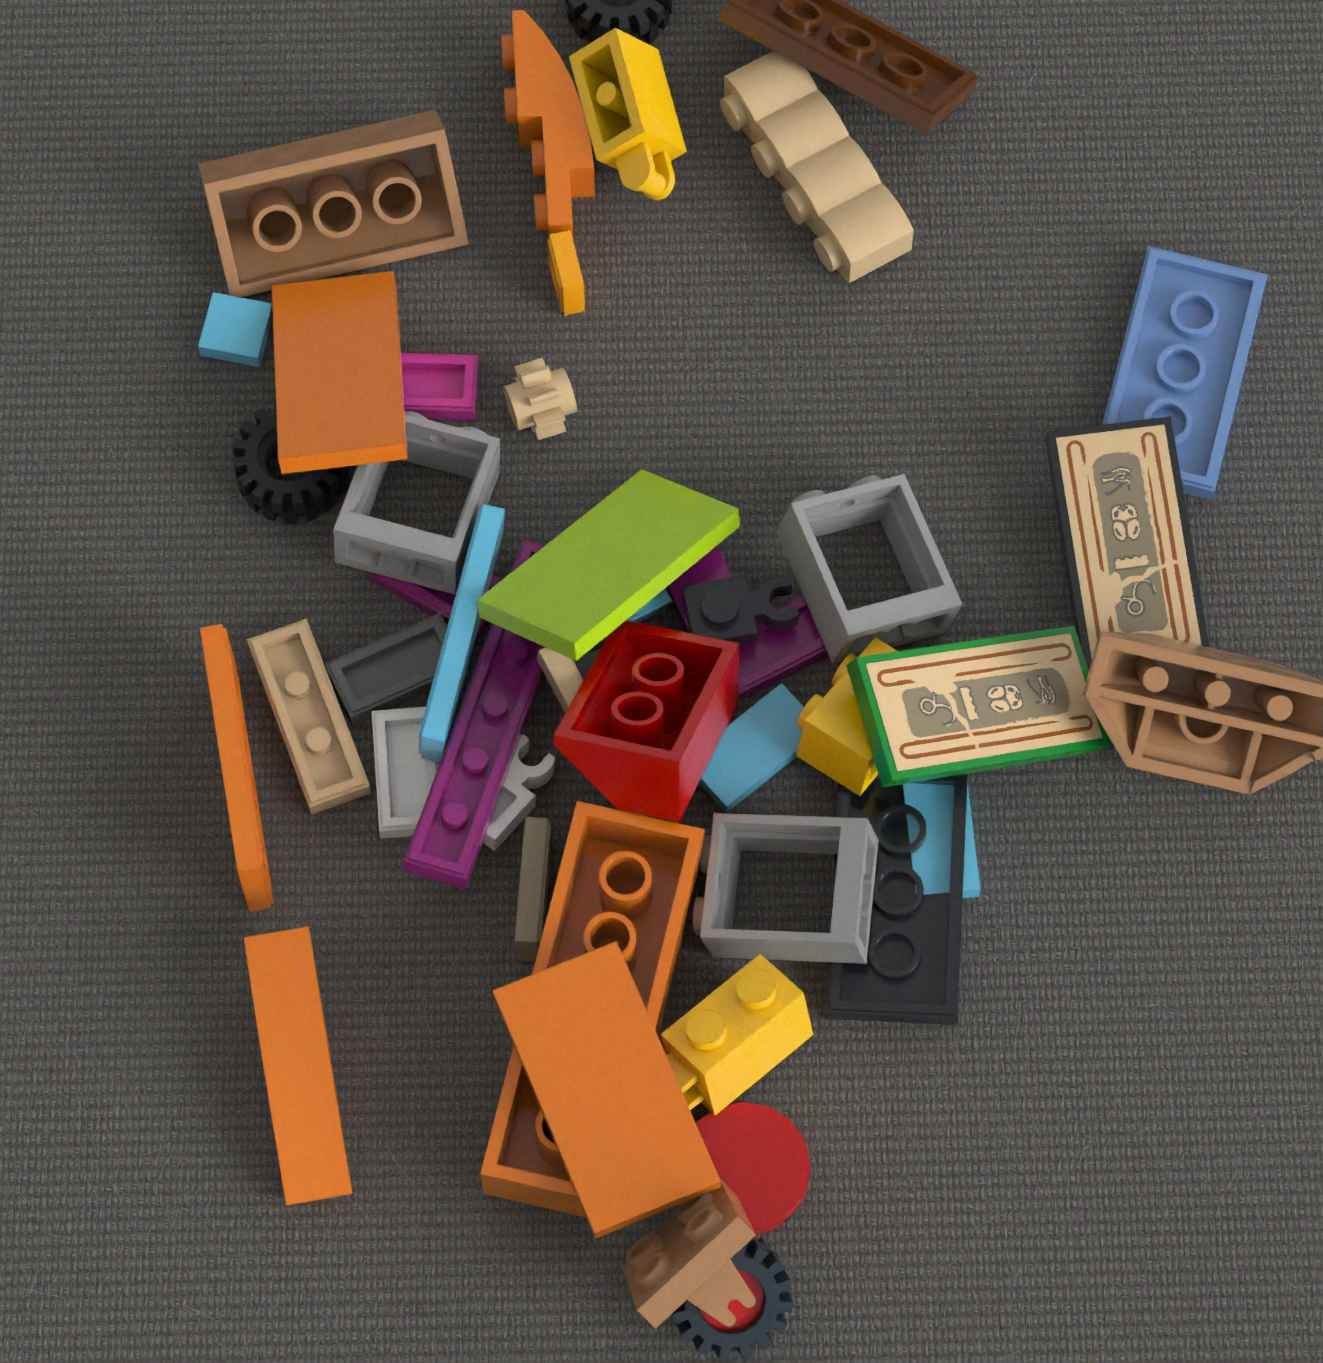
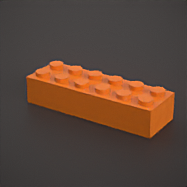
(616, 882)

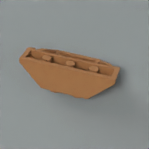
(1204, 711)

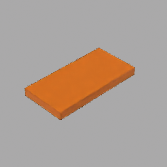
(338, 373)
(237, 768)
(606, 1089)

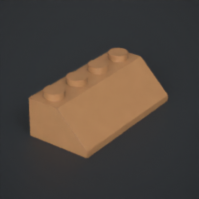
(334, 203)

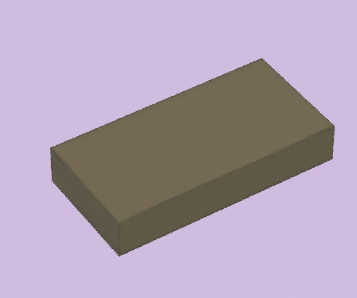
(533, 887)

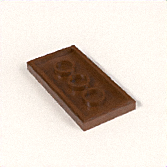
(857, 55)

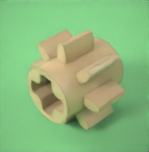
(540, 398)

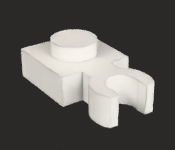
(515, 798)

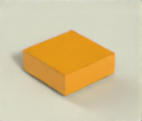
(566, 273)

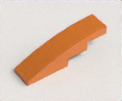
(297, 1065)

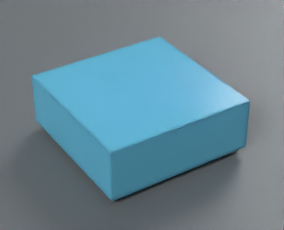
(236, 329)

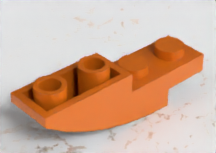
(548, 121)

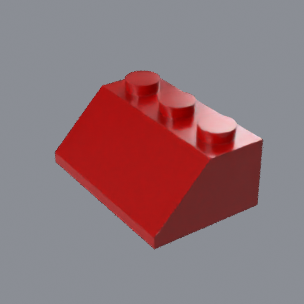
(651, 716)

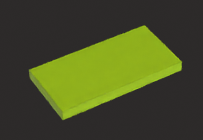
(608, 564)

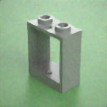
(408, 551)
(892, 621)
(853, 890)

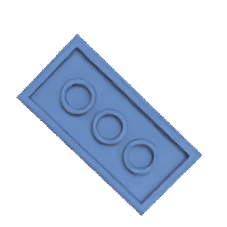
(1187, 356)

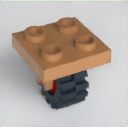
(711, 1277)

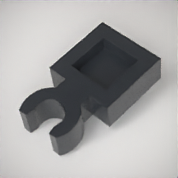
(730, 612)

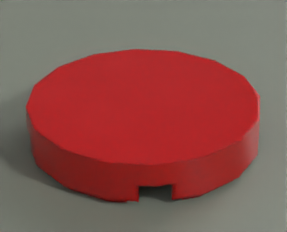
(759, 1160)

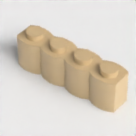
(818, 164)

